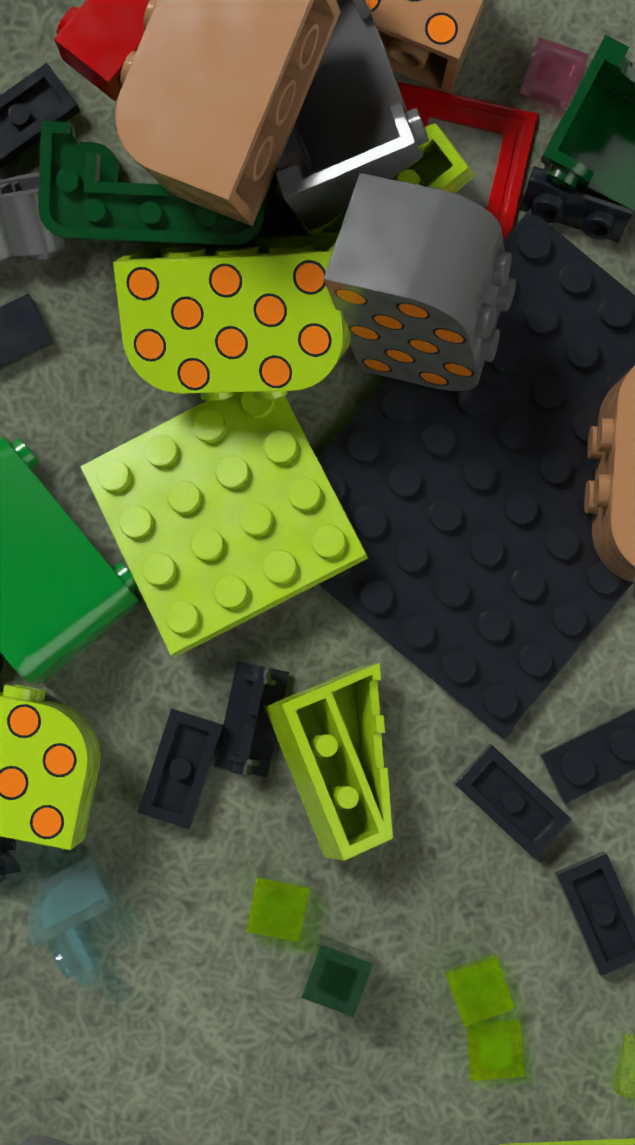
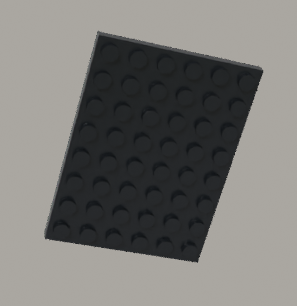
(480, 492)

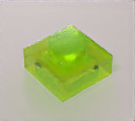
(278, 908)
(479, 989)
(495, 1049)

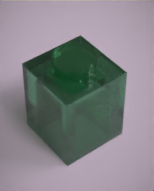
(337, 975)

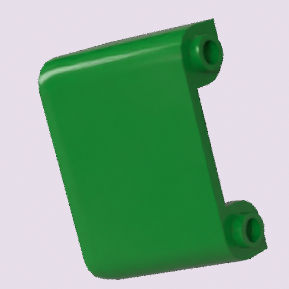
(52, 578)

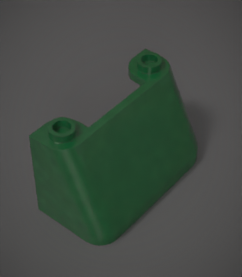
(598, 130)
(88, 202)

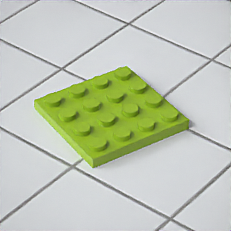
(222, 516)

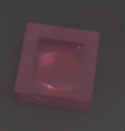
(554, 73)

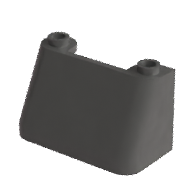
(348, 123)

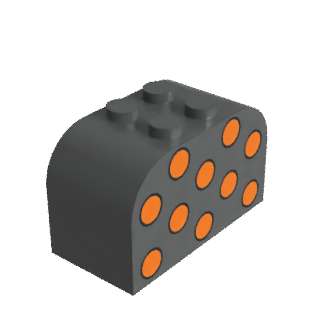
(420, 283)

